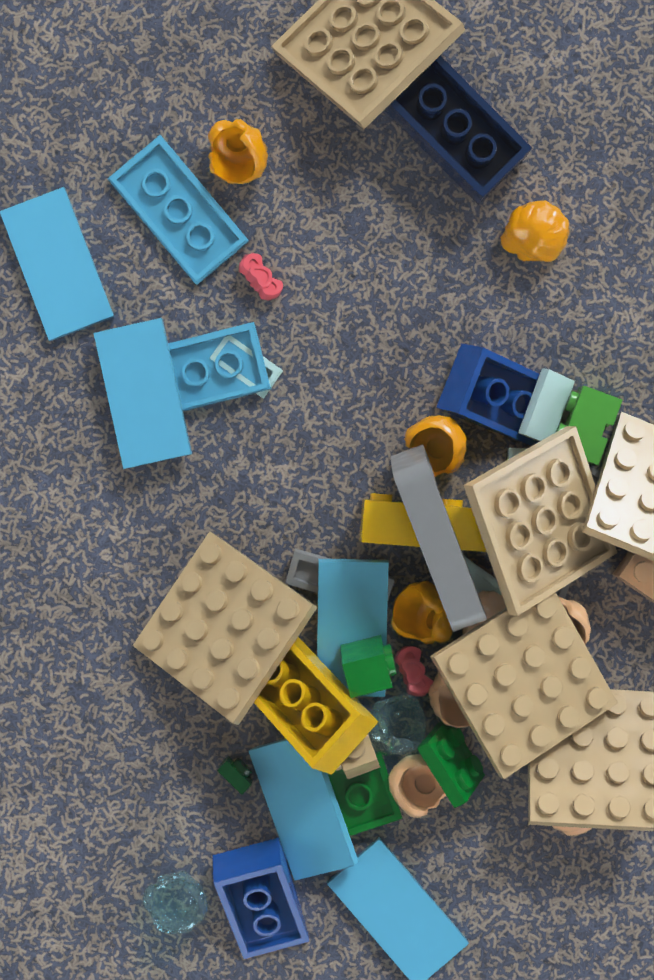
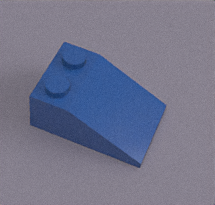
(489, 391)
(259, 898)

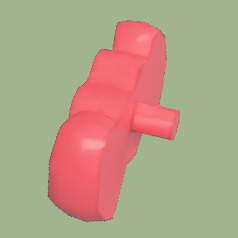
(260, 277)
(413, 671)

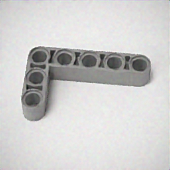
(437, 537)

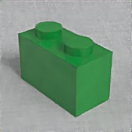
(367, 666)

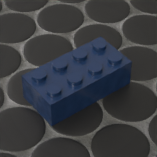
(458, 129)

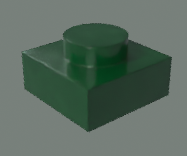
(236, 774)

